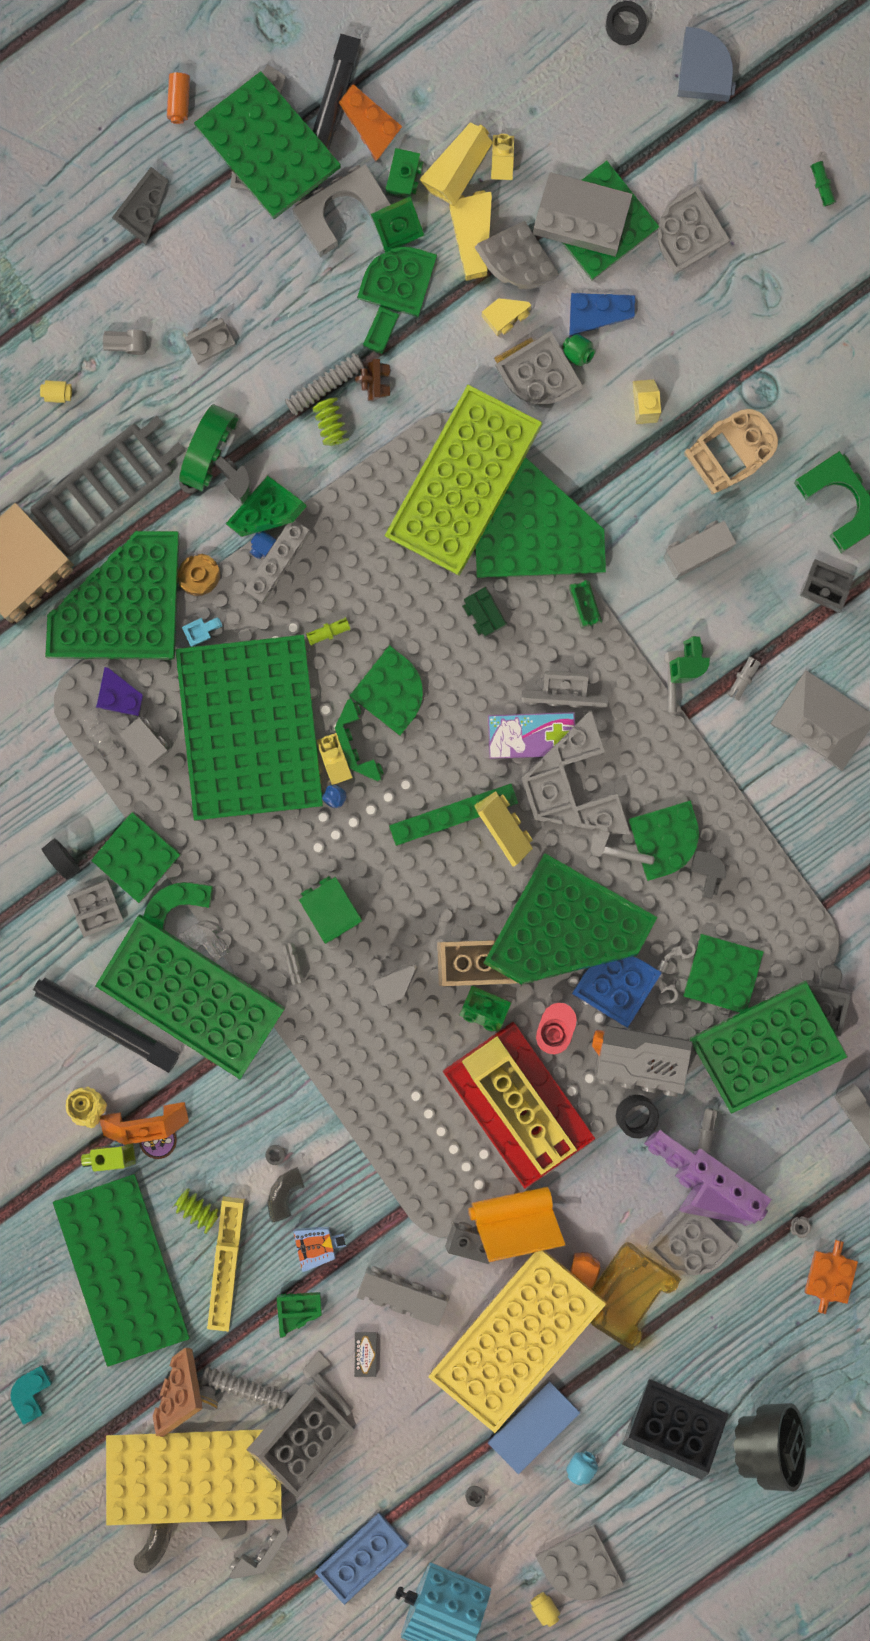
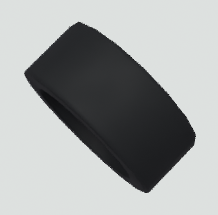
(627, 6)
(60, 859)
(643, 1130)

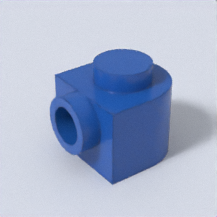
(261, 544)

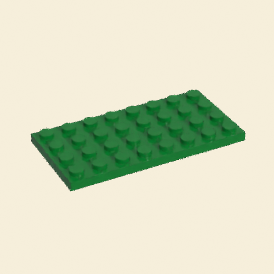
(190, 996)
(121, 1270)

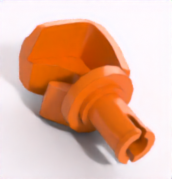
(586, 1268)

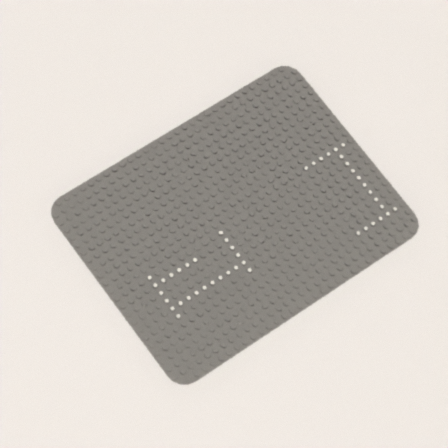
(455, 885)

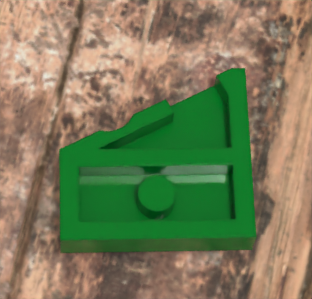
(297, 1310)

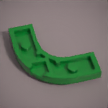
(174, 895)

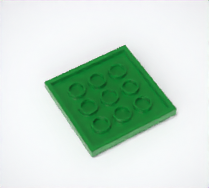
(637, 226)

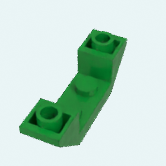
(350, 715)

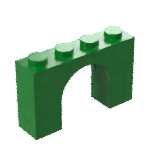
(837, 471)

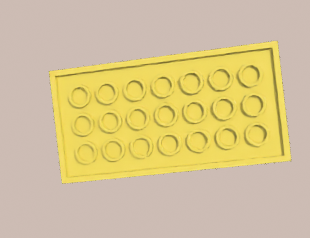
(517, 1339)
(188, 1479)

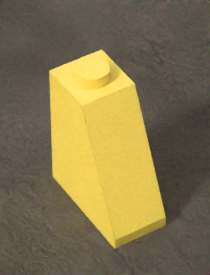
(646, 401)

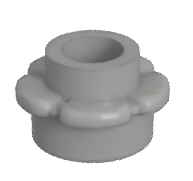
(796, 1222)

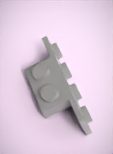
(565, 689)

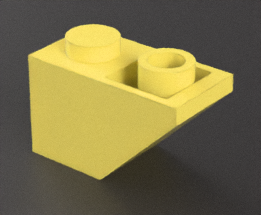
(502, 157)
(504, 313)
(334, 759)

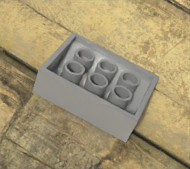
(582, 214)
(301, 1439)

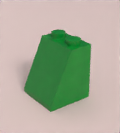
(330, 909)

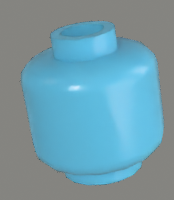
(582, 1468)

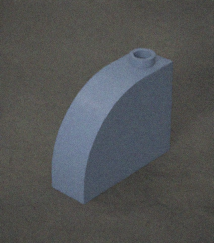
(705, 67)

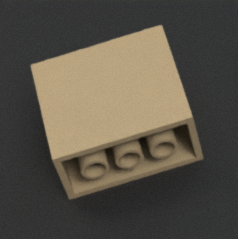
(27, 564)

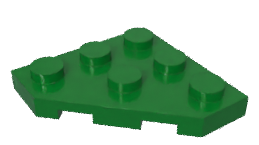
(265, 509)

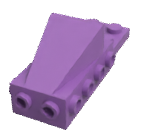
(715, 1188)

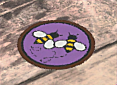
(159, 1148)

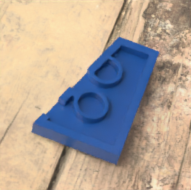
(599, 310)

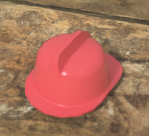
(556, 1028)

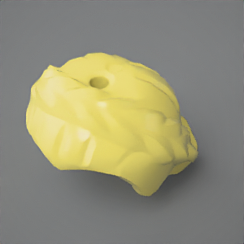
(90, 1111)

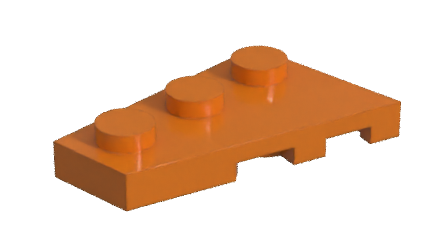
(372, 122)

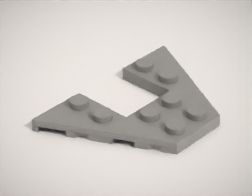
(550, 790)

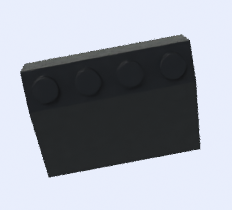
(675, 1429)

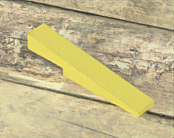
(225, 1263)

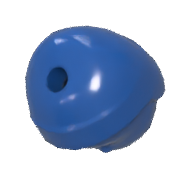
(334, 796)

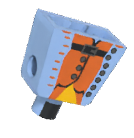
(316, 1246)

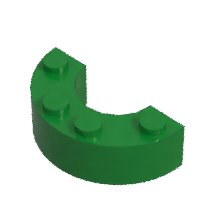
(205, 446)

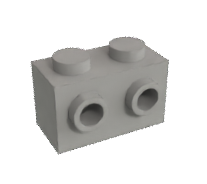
(144, 742)

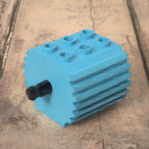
(444, 1607)

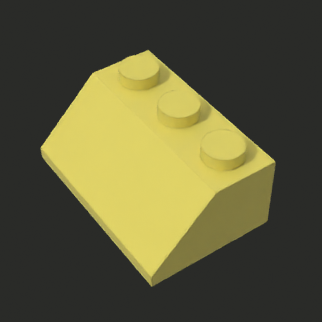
(504, 827)

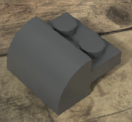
(238, 480)
(827, 586)

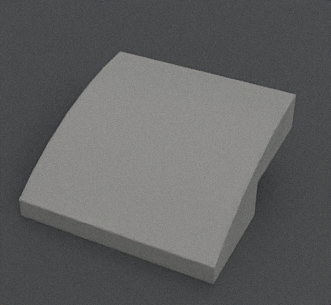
(95, 907)

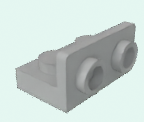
(209, 340)

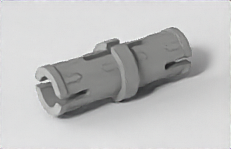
(744, 678)

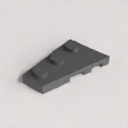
(141, 206)

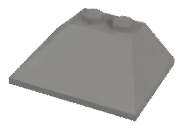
(823, 720)

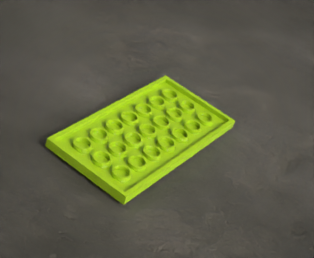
(463, 480)

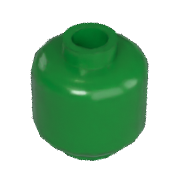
(578, 350)

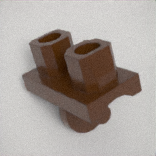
(371, 380)

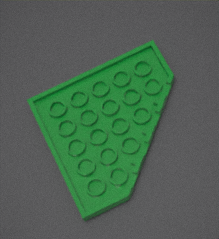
(539, 532)
(123, 605)
(566, 926)

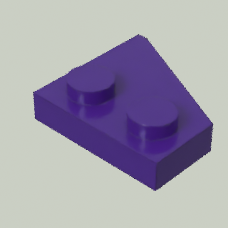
(118, 695)

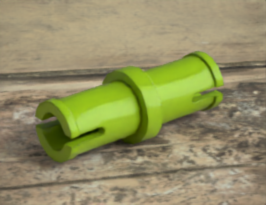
(328, 631)

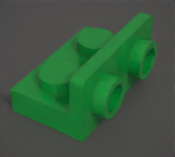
(485, 1009)

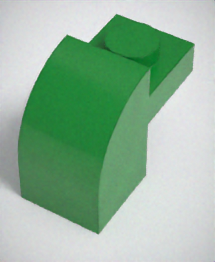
(692, 665)

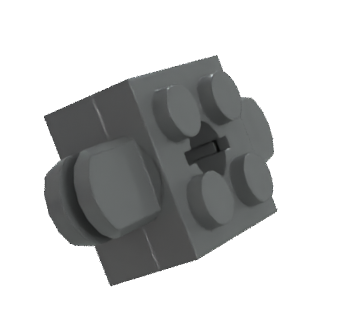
(831, 996)

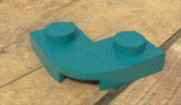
(23, 1394)

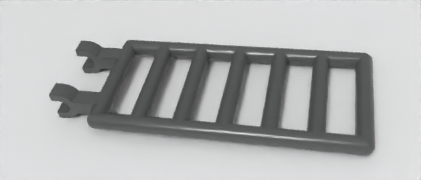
(118, 510)

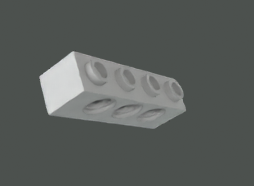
(277, 561)

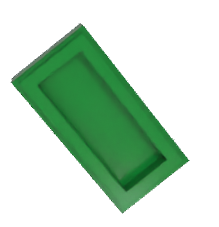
(381, 330)

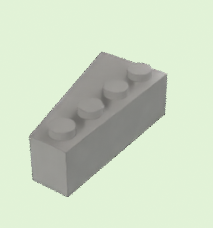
(402, 1296)

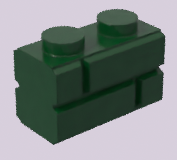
(484, 612)

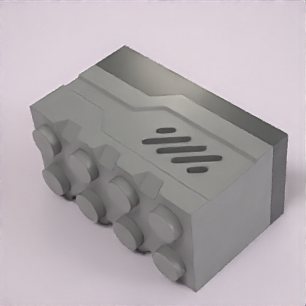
(641, 1060)

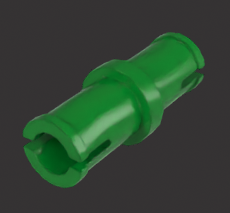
(823, 183)

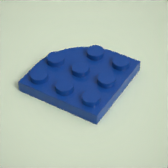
(618, 987)

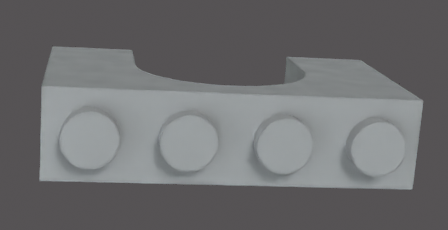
(310, 212)

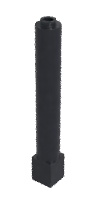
(344, 63)
(107, 1024)

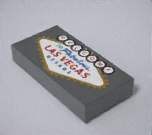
(365, 1354)

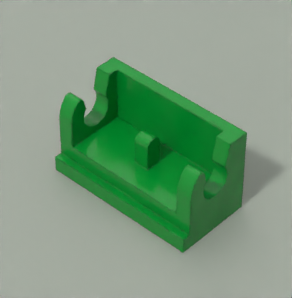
(585, 604)

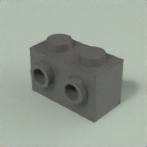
(466, 1242)

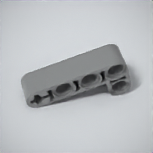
(857, 1110)

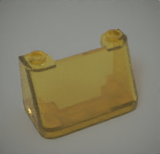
(629, 1289)

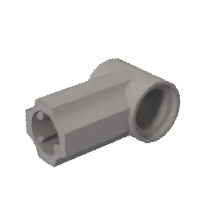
(131, 342)

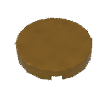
(198, 575)

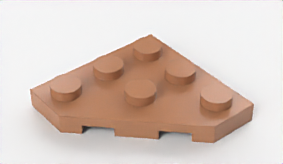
(180, 1394)

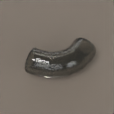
(281, 1192)
(154, 1548)

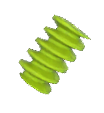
(329, 422)
(196, 1210)

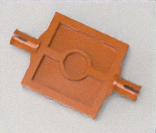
(831, 1277)

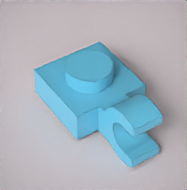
(199, 631)

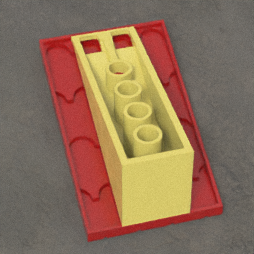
(518, 1105)

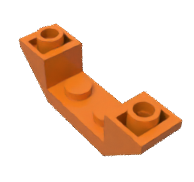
(145, 1129)

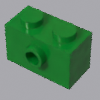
(403, 174)

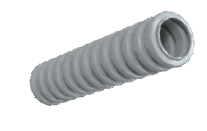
(324, 384)
(244, 1388)

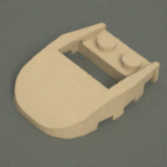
(750, 438)

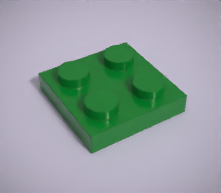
(397, 224)

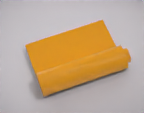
(517, 1224)

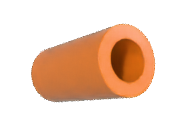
(178, 97)

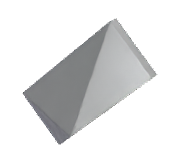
(223, 1529)

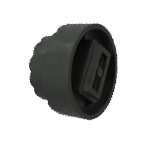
(772, 1447)

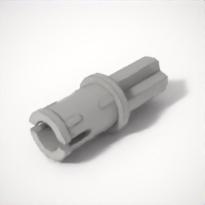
(707, 1130)

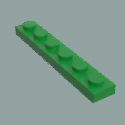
(445, 816)

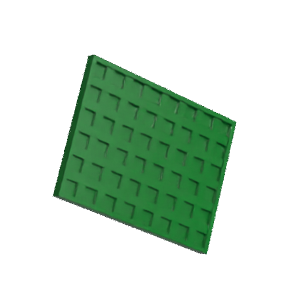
(249, 727)

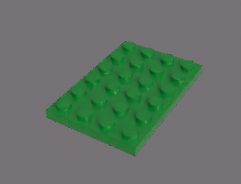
(267, 145)
(768, 1047)

